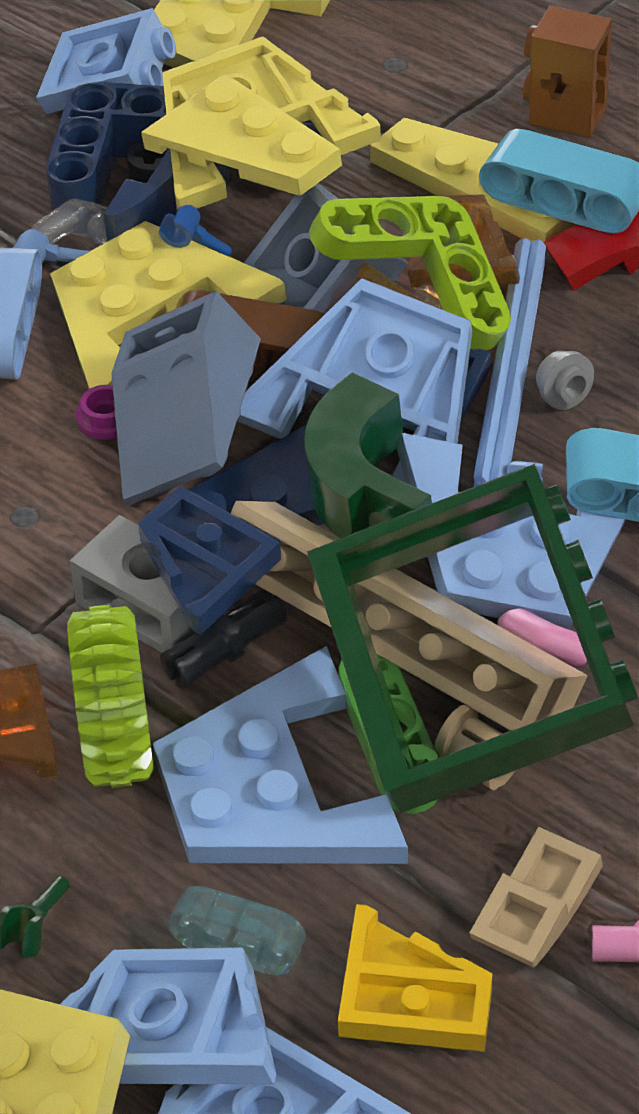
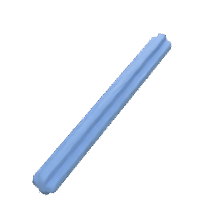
(510, 365)

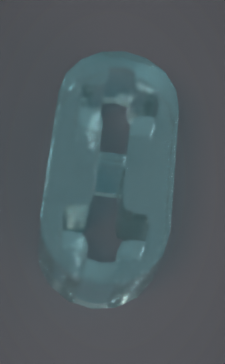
(226, 921)

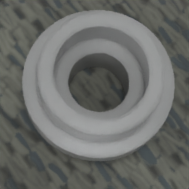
(564, 379)

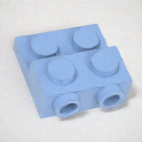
(110, 51)

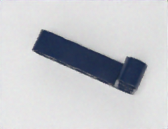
(95, 129)

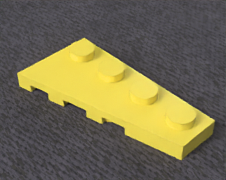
(450, 166)

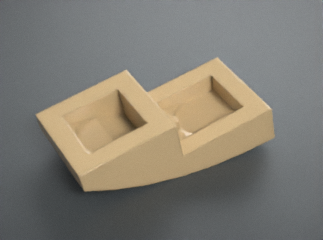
(538, 898)

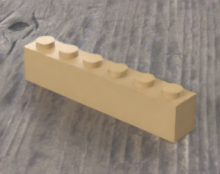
(424, 629)

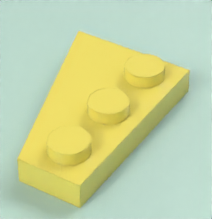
(246, 133)

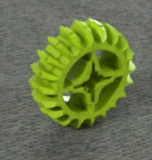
(109, 696)

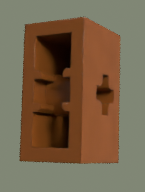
(568, 70)

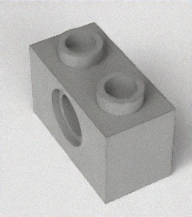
(120, 573)

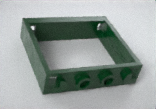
(429, 531)

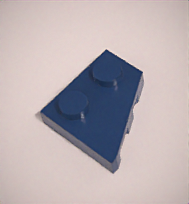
(205, 555)

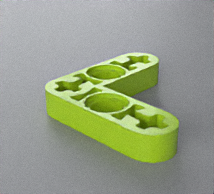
(425, 234)

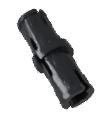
(224, 638)

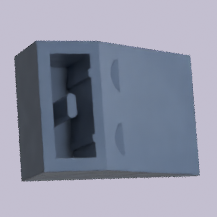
(180, 395)

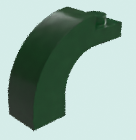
(344, 442)

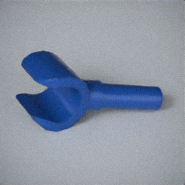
(185, 226)

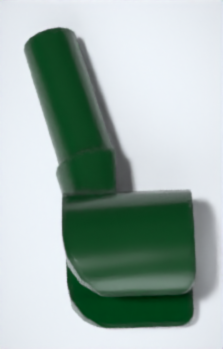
(25, 921)

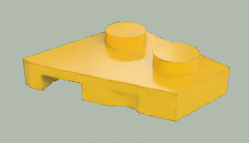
(411, 990)

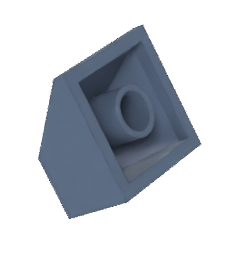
(308, 275)

